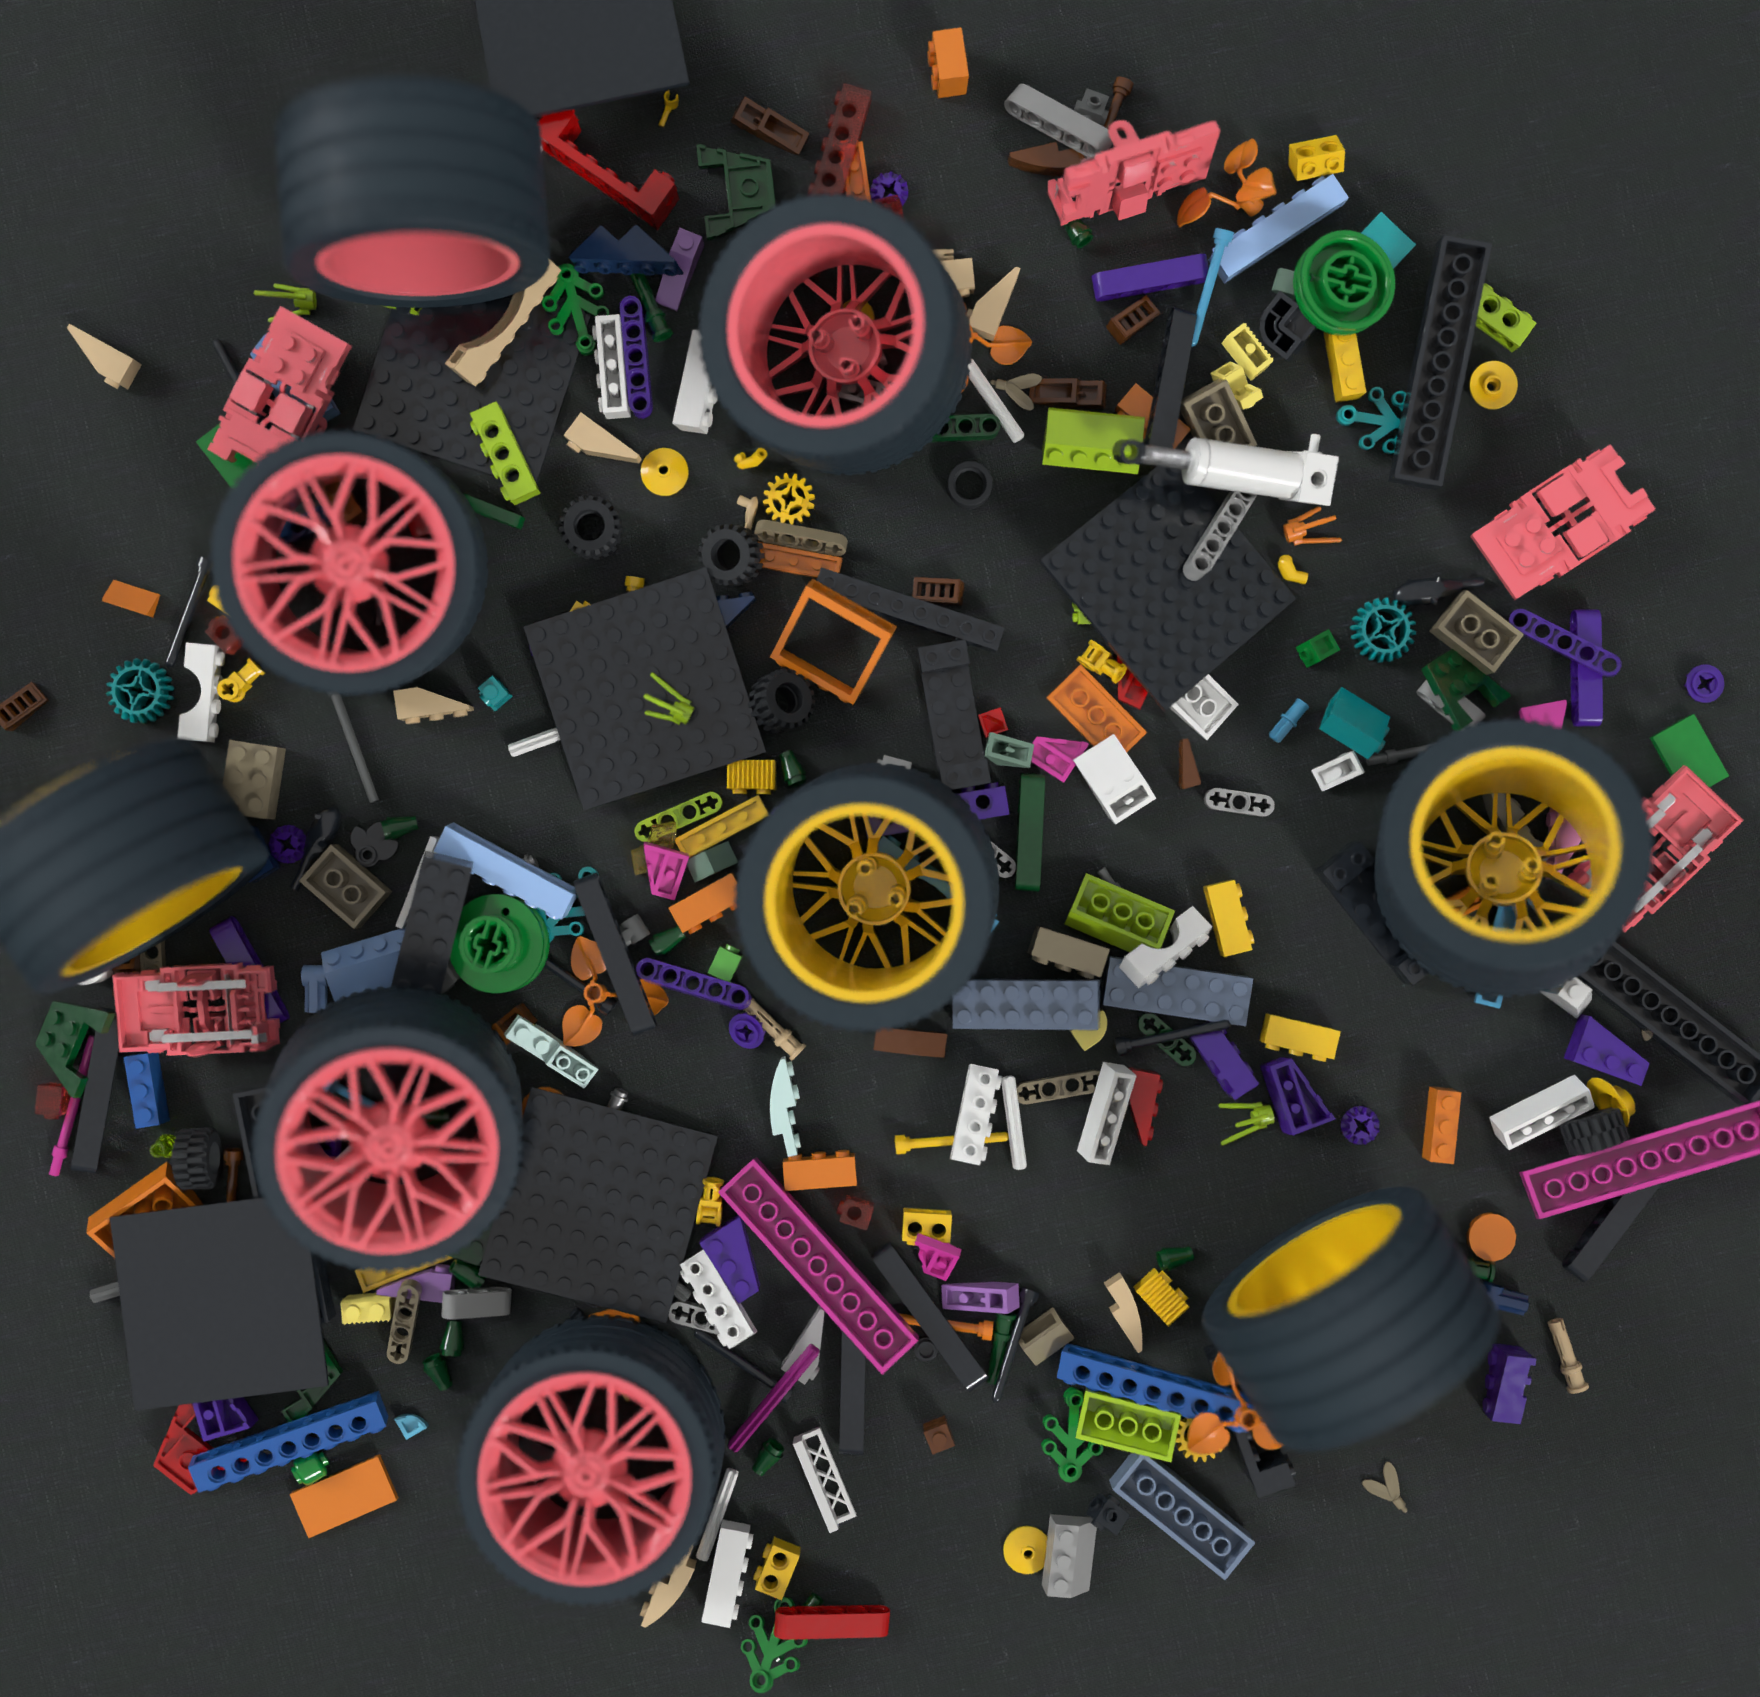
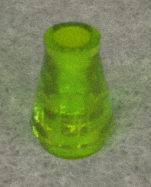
(163, 1146)

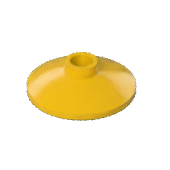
(1502, 379)
(667, 483)
(1025, 1539)

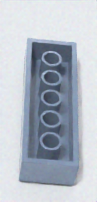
(1180, 993)
(1028, 1004)
(1182, 1513)

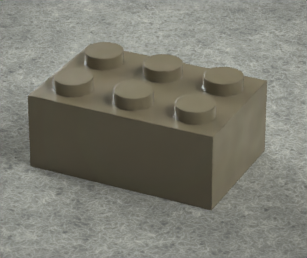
(1216, 415)
(1476, 632)
(254, 777)
(345, 886)
(1067, 952)

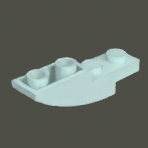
(551, 1051)
(784, 1096)

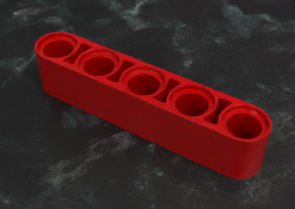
(831, 1622)

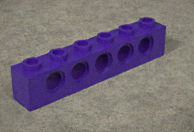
(997, 807)

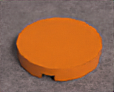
(1491, 1236)

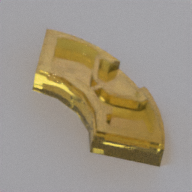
(662, 835)

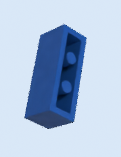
(146, 1089)

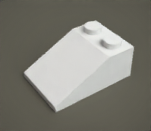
(1205, 707)

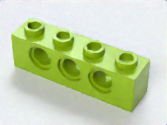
(1492, 322)
(493, 417)

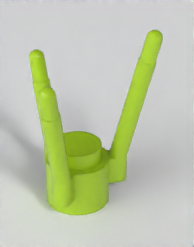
(303, 298)
(680, 711)
(1260, 1118)

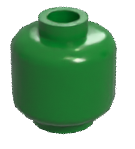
(311, 1468)

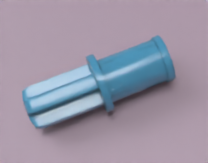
(1288, 720)

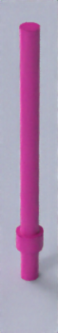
(61, 1150)

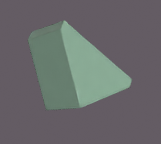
(1008, 751)
(711, 861)

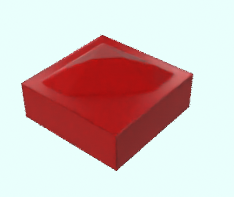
(993, 722)

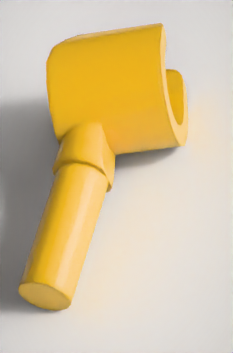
(669, 105)

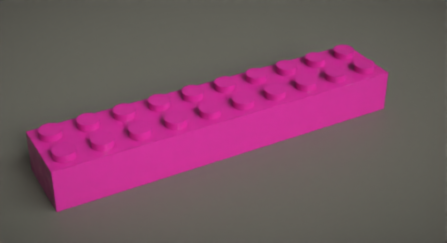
(1644, 1161)
(819, 1265)

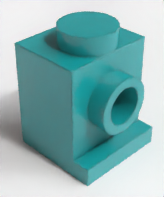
(494, 693)

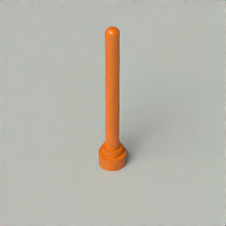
(983, 1329)

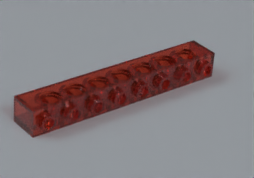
(859, 102)

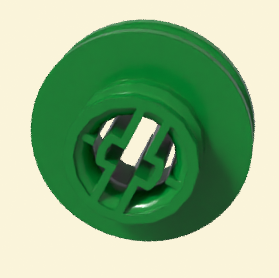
(1344, 283)
(520, 942)

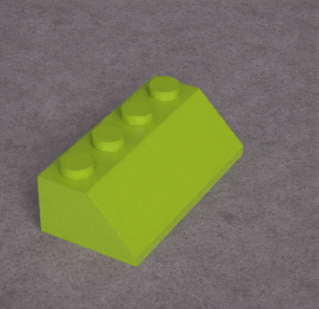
(1088, 438)
(1118, 915)
(1127, 1425)

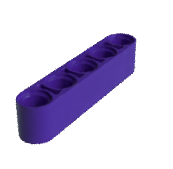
(1150, 277)
(632, 346)
(1573, 652)
(1585, 683)
(237, 949)
(685, 976)

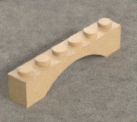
(475, 357)

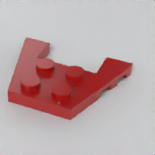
(179, 1448)

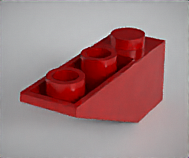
(1143, 1103)

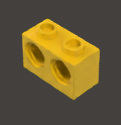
(1316, 157)
(927, 1219)
(780, 1569)

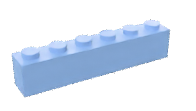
(1281, 226)
(508, 871)

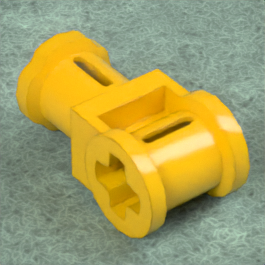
(1101, 661)
(239, 681)
(710, 1205)

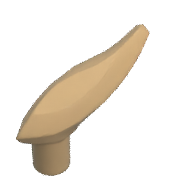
(751, 505)

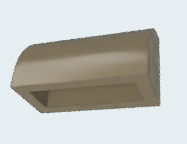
(1045, 1336)

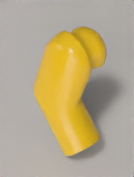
(752, 461)
(1289, 572)

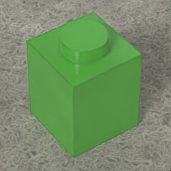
(725, 963)

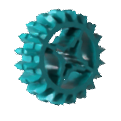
(1377, 623)
(143, 682)

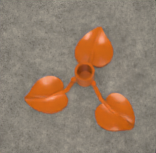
(1249, 197)
(1007, 345)
(579, 1023)
(1206, 1430)

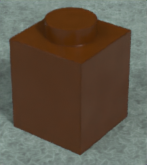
(938, 1434)

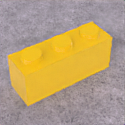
(1345, 367)
(1228, 917)
(1299, 1037)

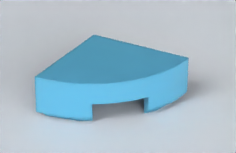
(410, 1424)

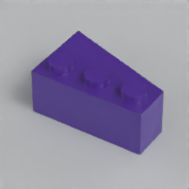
(1602, 1051)
(1225, 1063)
(1293, 1098)
(732, 1257)
(1506, 1383)
(223, 1417)

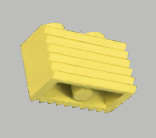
(1247, 351)
(367, 1308)

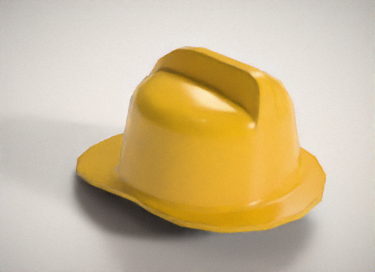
(1611, 1096)

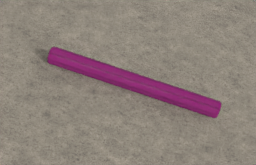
(773, 1397)

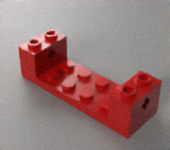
(650, 204)

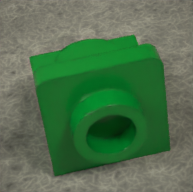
(1317, 648)

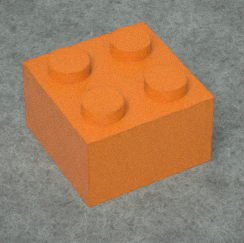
(948, 63)

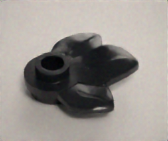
(374, 841)

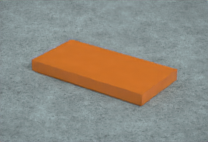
(1094, 710)
(344, 1496)

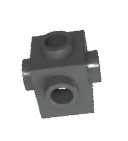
(1093, 106)

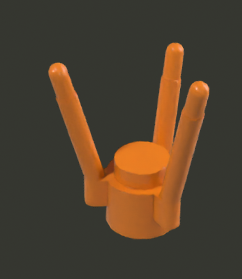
(1295, 531)

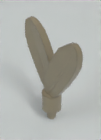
(1014, 388)
(1390, 1491)

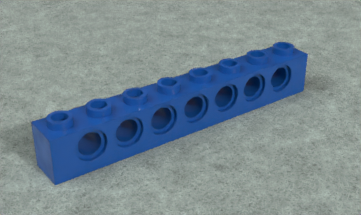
(1146, 1376)
(209, 1478)

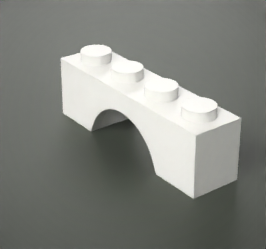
(206, 664)
(1145, 962)

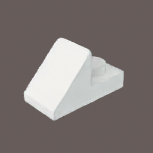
(1338, 770)

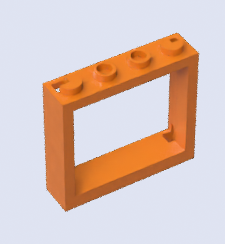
(848, 610)

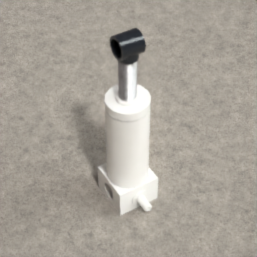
(1244, 468)

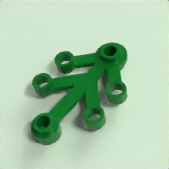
(574, 304)
(1069, 1440)
(771, 1650)

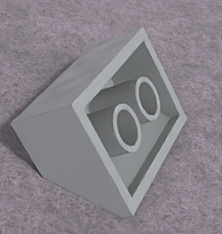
(1068, 1556)

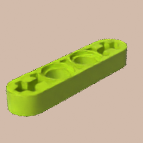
(677, 813)

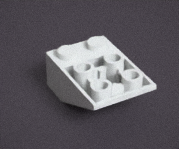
(1114, 779)

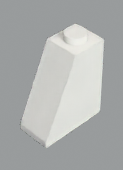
(1571, 996)

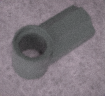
(634, 930)

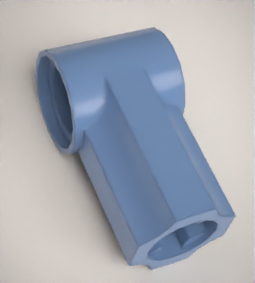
(315, 987)

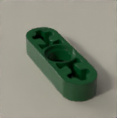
(496, 513)
(1175, 1055)

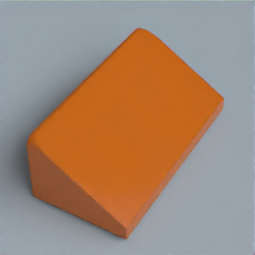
(131, 598)

